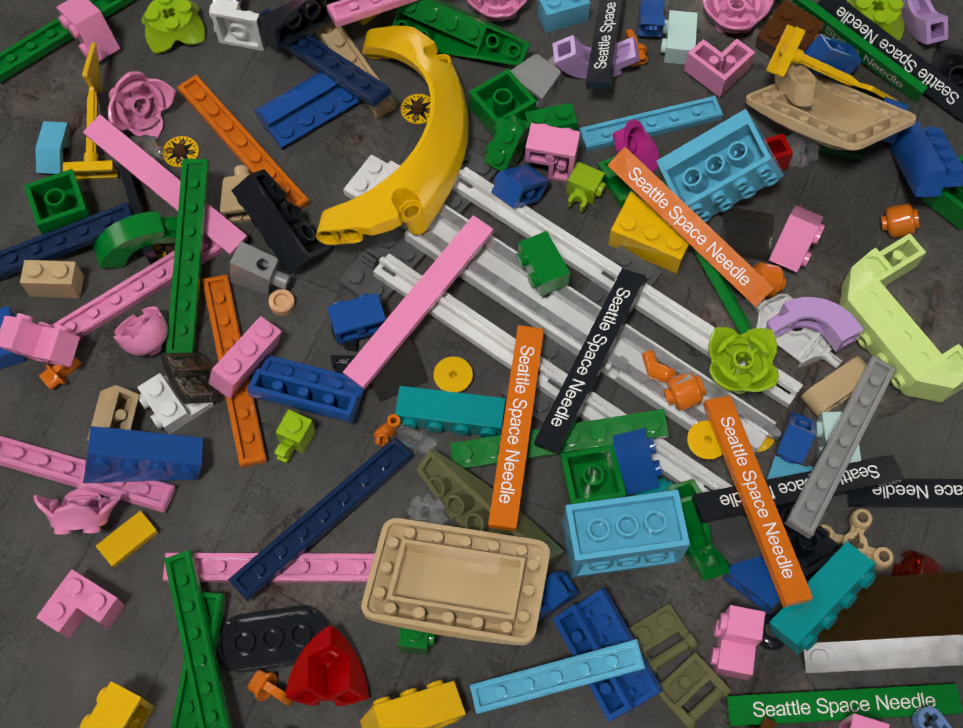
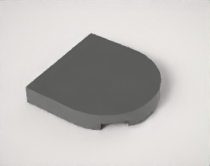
(734, 539)

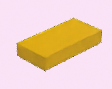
(126, 539)

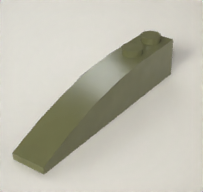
(470, 501)

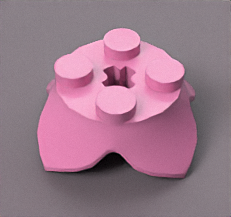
(497, 9)
(736, 15)
(146, 117)
(77, 511)

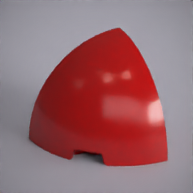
(327, 672)

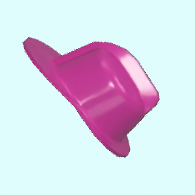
(638, 142)

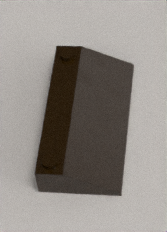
(895, 626)

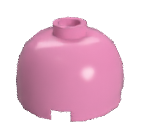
(143, 333)

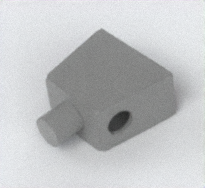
(539, 77)
(256, 269)

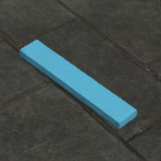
(654, 122)
(557, 676)

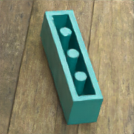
(450, 411)
(832, 590)

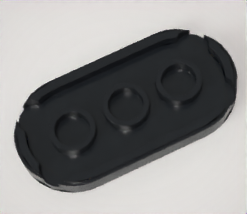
(267, 638)

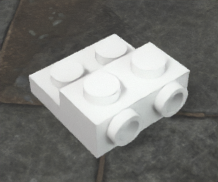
(236, 26)
(369, 176)
(166, 405)

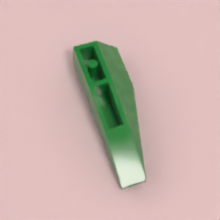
(462, 32)

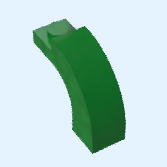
(131, 234)
(701, 552)

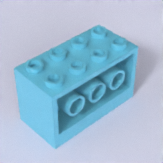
(721, 166)
(624, 533)

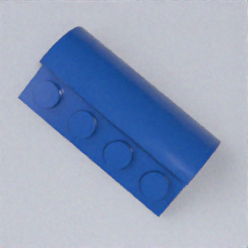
(304, 108)
(927, 160)
(306, 389)
(598, 625)

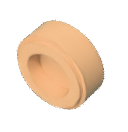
(281, 302)

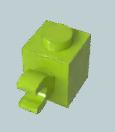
(585, 185)
(293, 434)

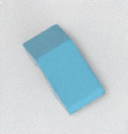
(50, 145)

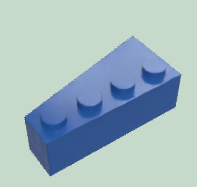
(141, 456)

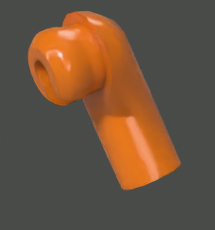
(656, 370)
(386, 430)

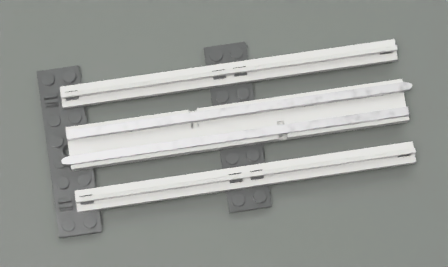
(564, 313)

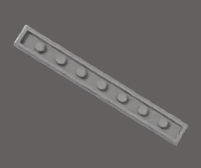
(840, 447)

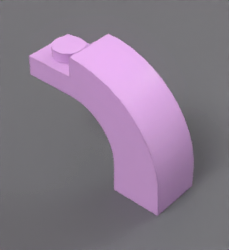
(924, 21)
(574, 57)
(818, 314)

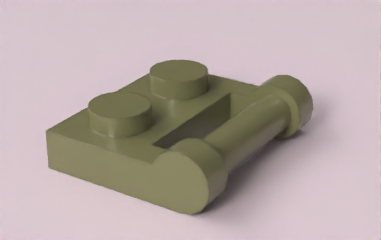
(657, 629)
(685, 683)

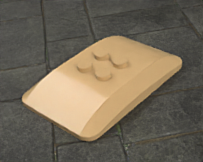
(837, 119)
(457, 582)

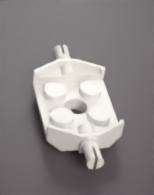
(804, 345)

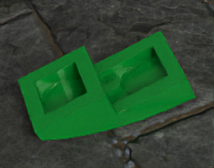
(615, 184)

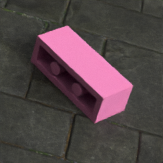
(244, 357)

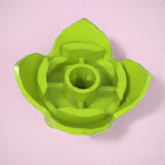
(884, 13)
(172, 21)
(755, 348)

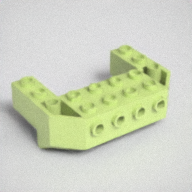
(889, 329)

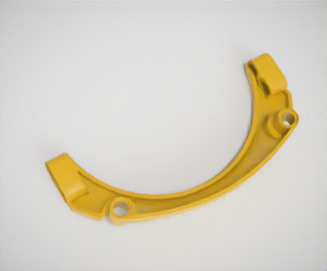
(427, 175)

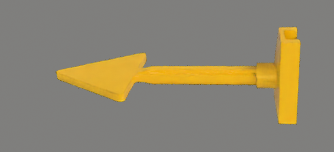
(788, 51)
(91, 167)

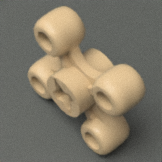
(856, 535)

